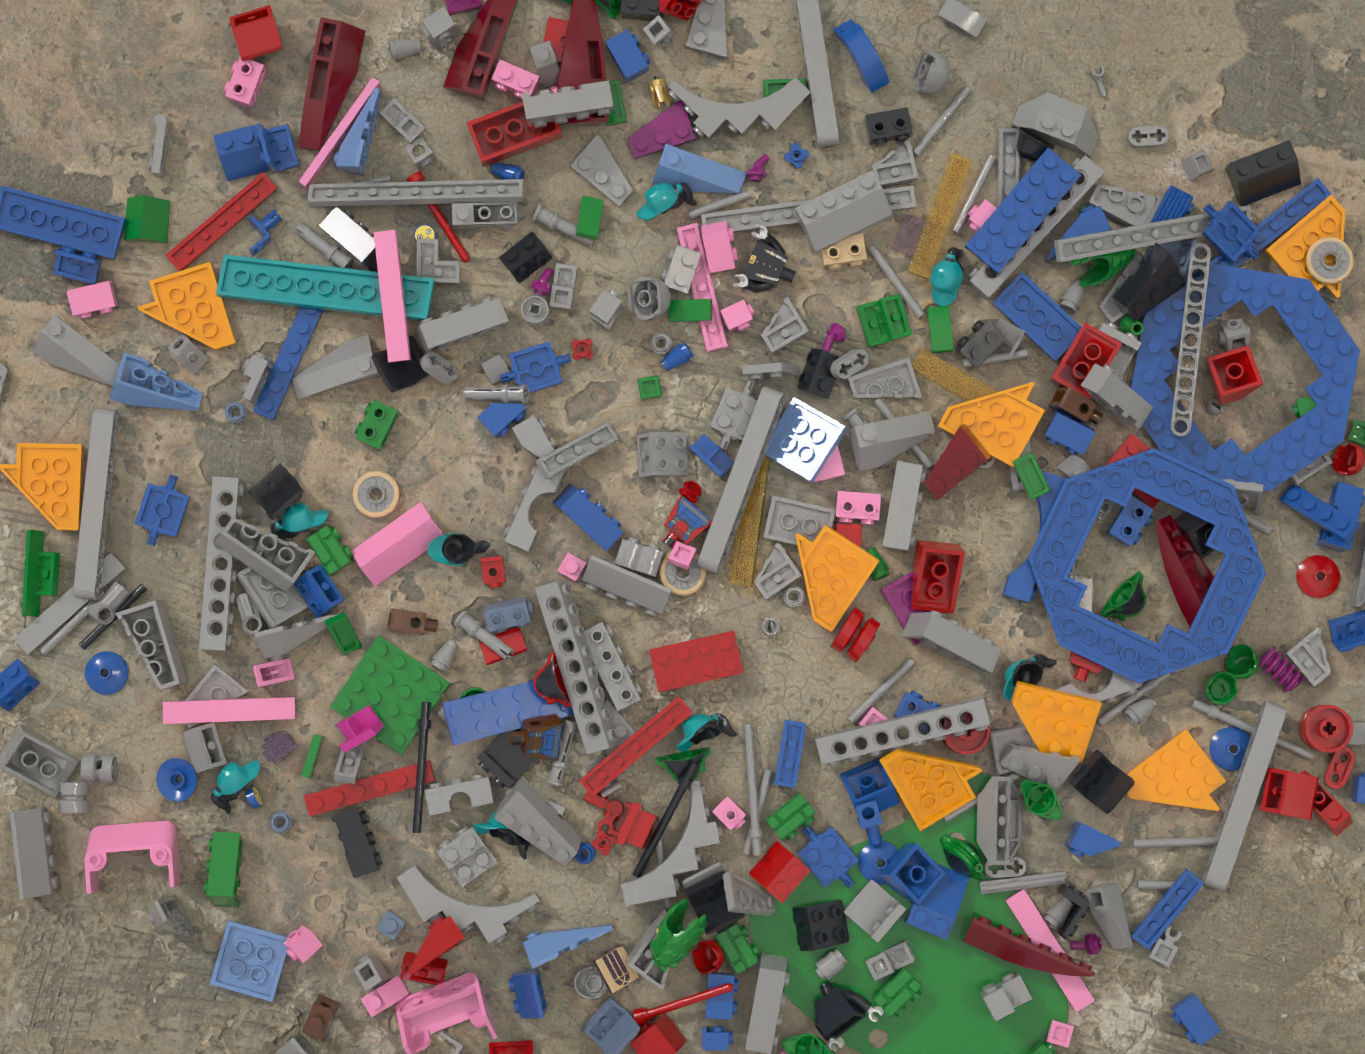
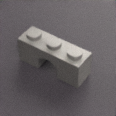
(607, 309)
(440, 797)

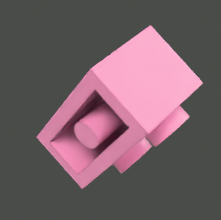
(515, 80)
(245, 82)
(718, 246)
(91, 299)
(857, 507)

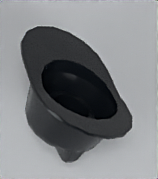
(1031, 146)

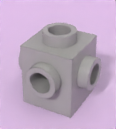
(1234, 334)

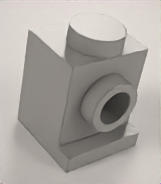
(663, 35)
(371, 973)

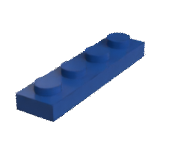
(1320, 512)
(1167, 908)

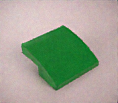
(883, 320)

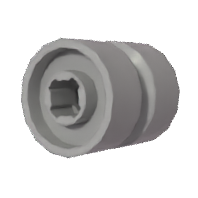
(535, 311)
(91, 768)
(74, 797)

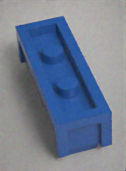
(790, 753)

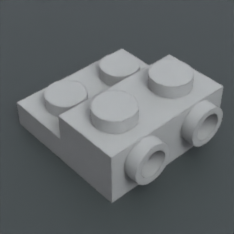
(258, 370)
(466, 855)

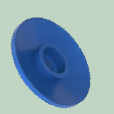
(116, 677)
(1220, 748)
(168, 781)
(869, 857)

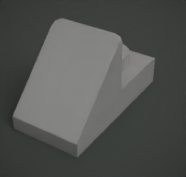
(546, 63)
(349, 765)

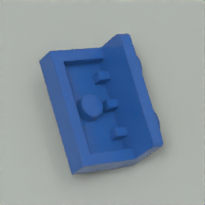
(77, 266)
(1348, 631)
(15, 684)

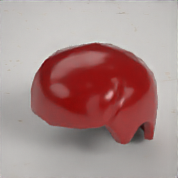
(1348, 459)
(708, 957)

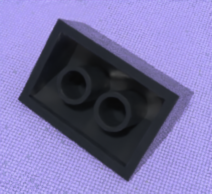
(1264, 173)

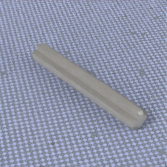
(1022, 882)

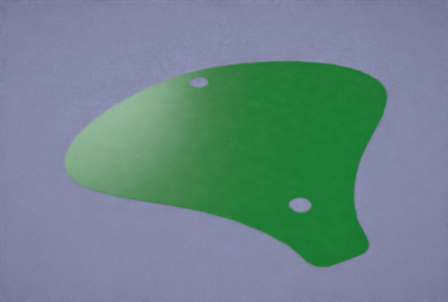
(949, 1011)

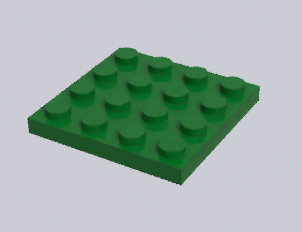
(394, 689)

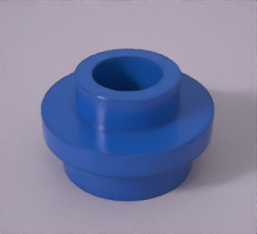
(581, 858)

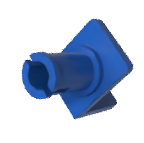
(262, 228)
(870, 823)

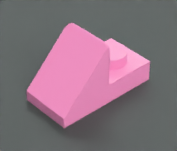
(385, 996)

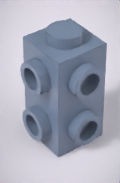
(508, 613)

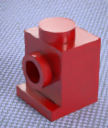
(497, 563)

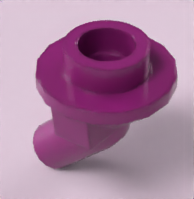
(757, 172)
(541, 286)
(835, 333)
(1091, 944)

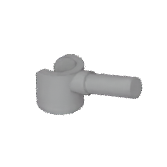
(1098, 77)

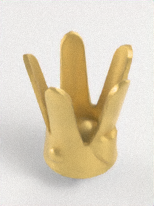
(659, 92)

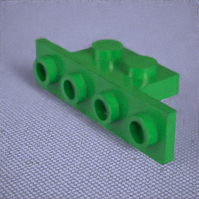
(40, 573)

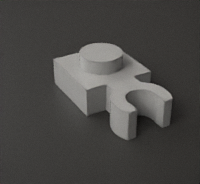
(1164, 950)

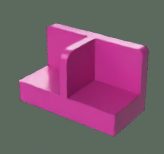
(359, 727)

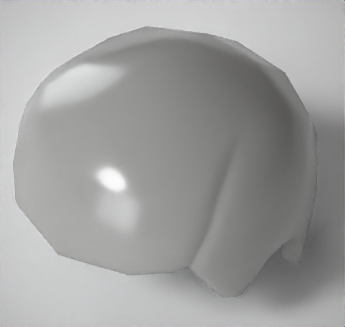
(589, 983)

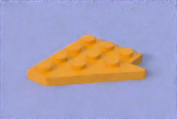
(1291, 249)
(191, 306)
(999, 421)
(50, 480)
(833, 573)
(1056, 718)
(1177, 775)
(929, 784)

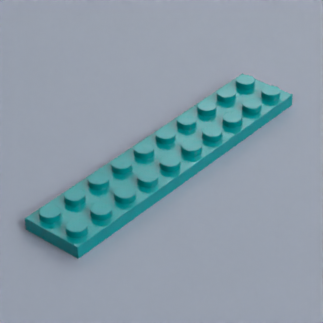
(317, 286)

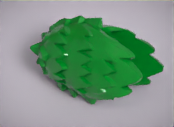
(1104, 266)
(672, 941)

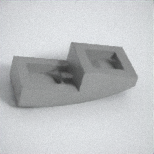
(962, 17)
(401, 120)
(563, 285)
(890, 960)

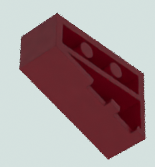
(957, 462)

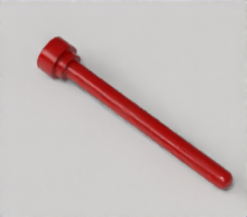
(419, 177)
(643, 1015)

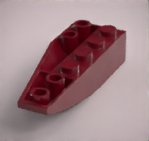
(480, 49)
(583, 55)
(330, 78)
(1184, 568)
(1020, 951)

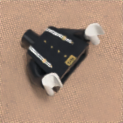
(765, 265)
(840, 1011)

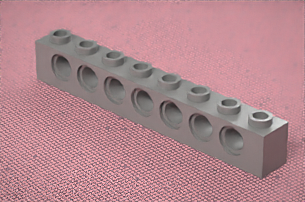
(1090, 175)
(208, 639)
(572, 676)
(828, 743)

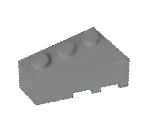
(1116, 396)
(641, 958)

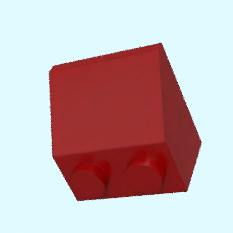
(1233, 374)
(779, 871)

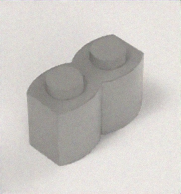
(639, 557)

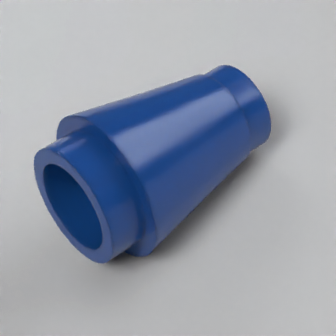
(507, 171)
(677, 356)

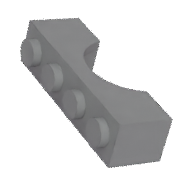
(521, 532)
(1116, 685)

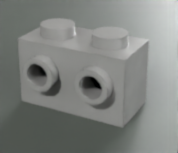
(440, 28)
(204, 747)

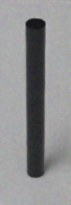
(92, 636)

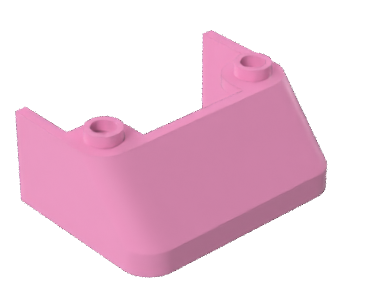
(157, 836)
(441, 1008)

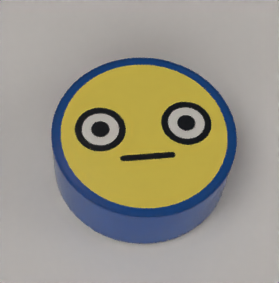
(424, 231)
(253, 798)

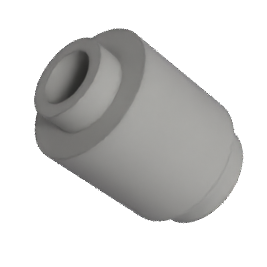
(830, 965)

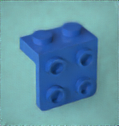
(277, 147)

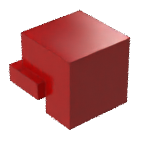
(634, 825)
(658, 1038)

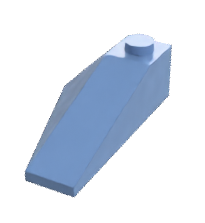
(356, 145)
(697, 172)
(145, 386)
(551, 944)

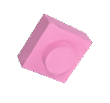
(682, 555)
(571, 567)
(872, 717)
(1060, 1033)

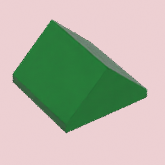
(147, 219)

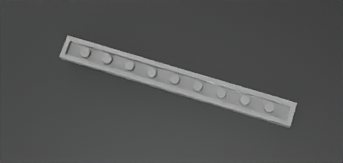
(415, 192)
(785, 214)
(1134, 236)

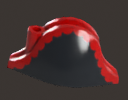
(550, 683)

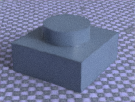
(391, 925)

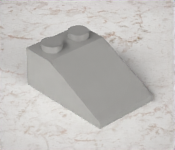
(37, 760)

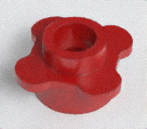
(586, 344)
(691, 491)
(609, 841)

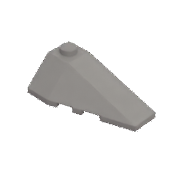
(71, 351)
(338, 369)
(885, 439)
(170, 916)

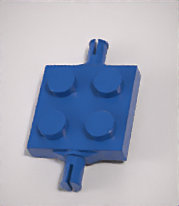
(1230, 231)
(536, 367)
(162, 510)
(828, 856)

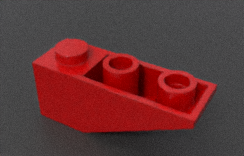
(1330, 811)

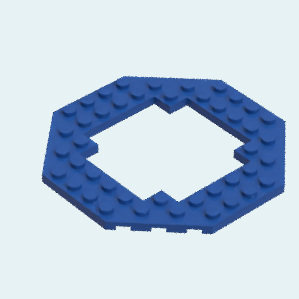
(1316, 332)
(1180, 487)

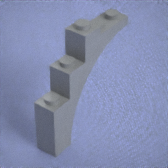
(711, 114)
(697, 832)
(490, 919)

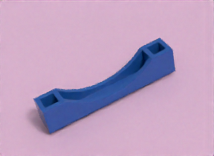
(1022, 580)

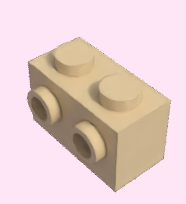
(846, 252)

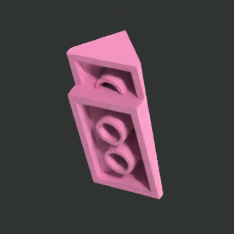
(396, 544)

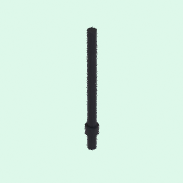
(424, 725)
(684, 783)

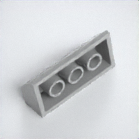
(843, 211)
(626, 585)
(33, 852)

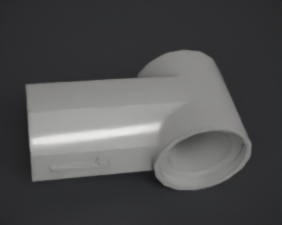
(109, 602)
(249, 613)

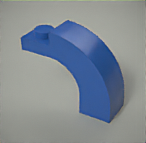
(863, 54)

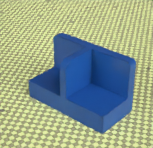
(712, 456)

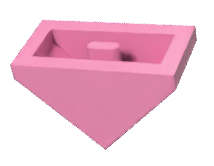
(832, 469)
(273, 672)

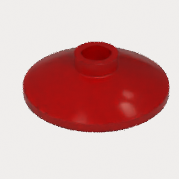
(1307, 576)

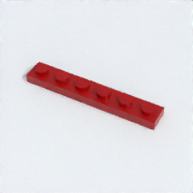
(221, 222)
(635, 746)
(365, 789)

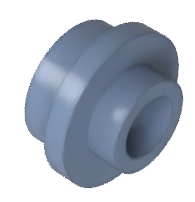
(229, 412)
(274, 822)

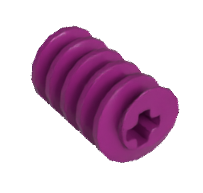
(1280, 669)

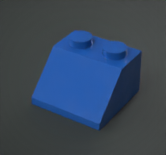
(240, 153)
(870, 783)
(1088, 841)
(912, 873)

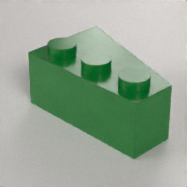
(224, 869)

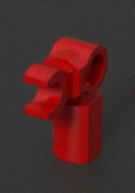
(613, 809)

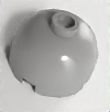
(931, 72)
(649, 298)

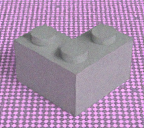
(1004, 996)

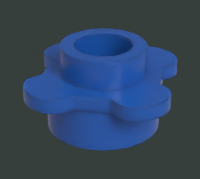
(796, 161)

